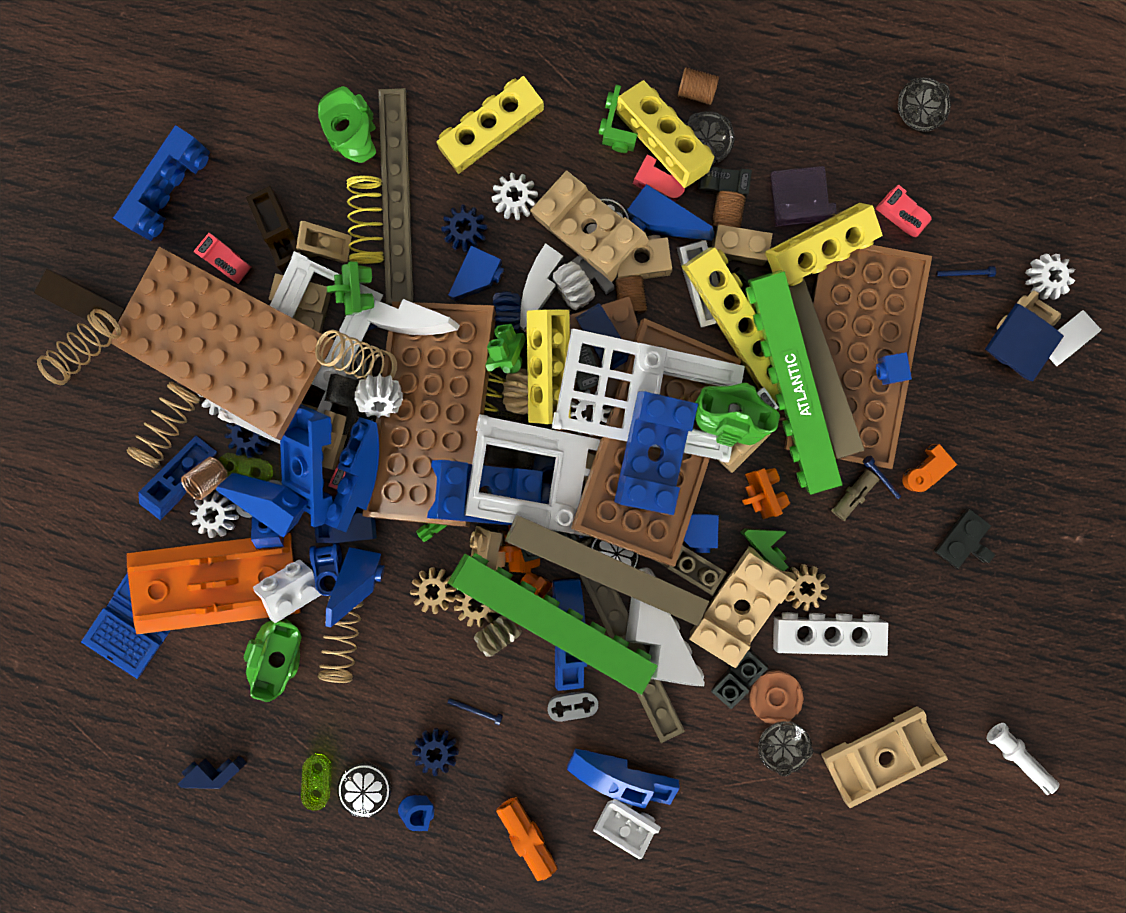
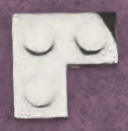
(342, 392)
(510, 457)

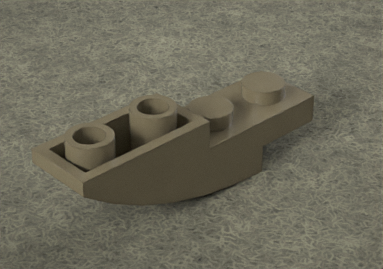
(697, 570)

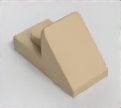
(323, 242)

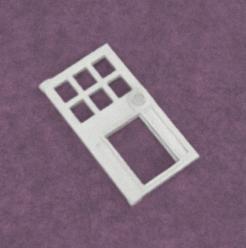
(287, 301)
(647, 376)
(567, 479)

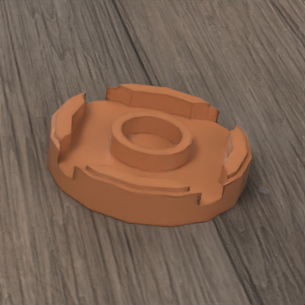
(776, 696)

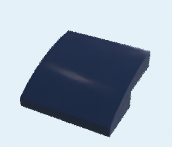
(1024, 342)

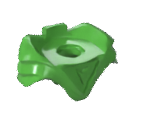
(355, 140)
(748, 427)
(265, 679)

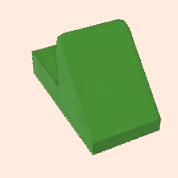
(762, 541)

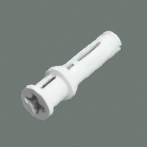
(1014, 750)

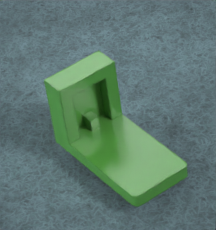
(620, 140)

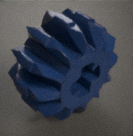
(461, 219)
(507, 309)
(245, 445)
(442, 759)

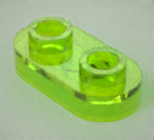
(245, 466)
(316, 780)

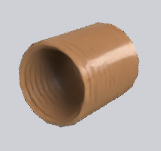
(698, 86)
(728, 209)
(633, 288)
(204, 478)

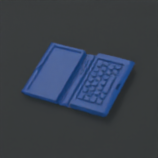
(115, 635)

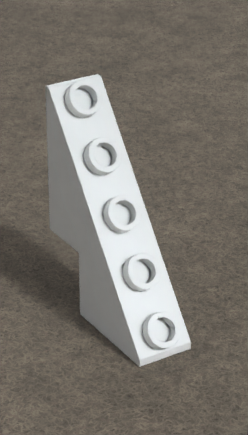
(668, 649)

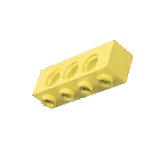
(515, 91)
(668, 146)
(864, 230)
(546, 357)

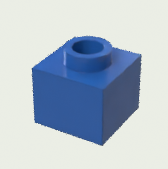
(893, 368)
(264, 537)

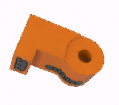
(930, 470)

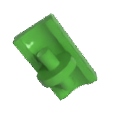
(348, 288)
(505, 350)

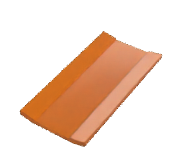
(201, 583)

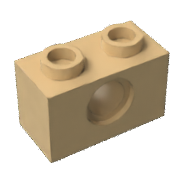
(657, 265)

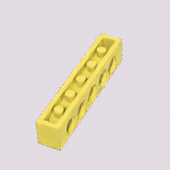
(699, 272)

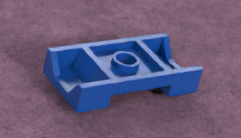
(153, 188)
(662, 423)
(303, 460)
(453, 487)

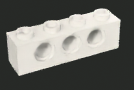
(872, 642)

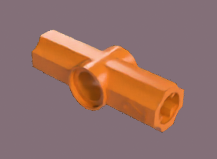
(527, 839)

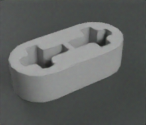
(573, 712)

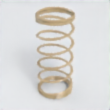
(98, 327)
(342, 342)
(150, 460)
(345, 676)

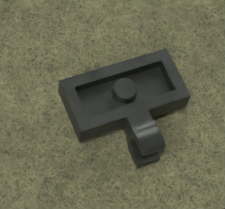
(965, 539)

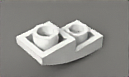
(1076, 334)

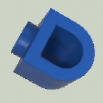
(416, 812)

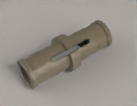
(855, 494)

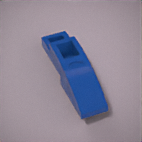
(361, 466)
(568, 669)
(614, 779)

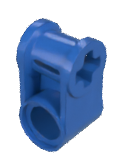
(325, 566)

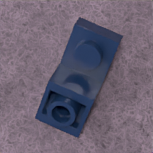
(596, 321)
(359, 529)
(207, 777)

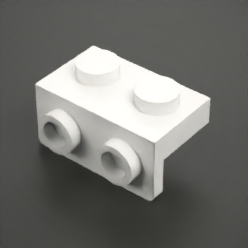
(287, 590)
(626, 827)

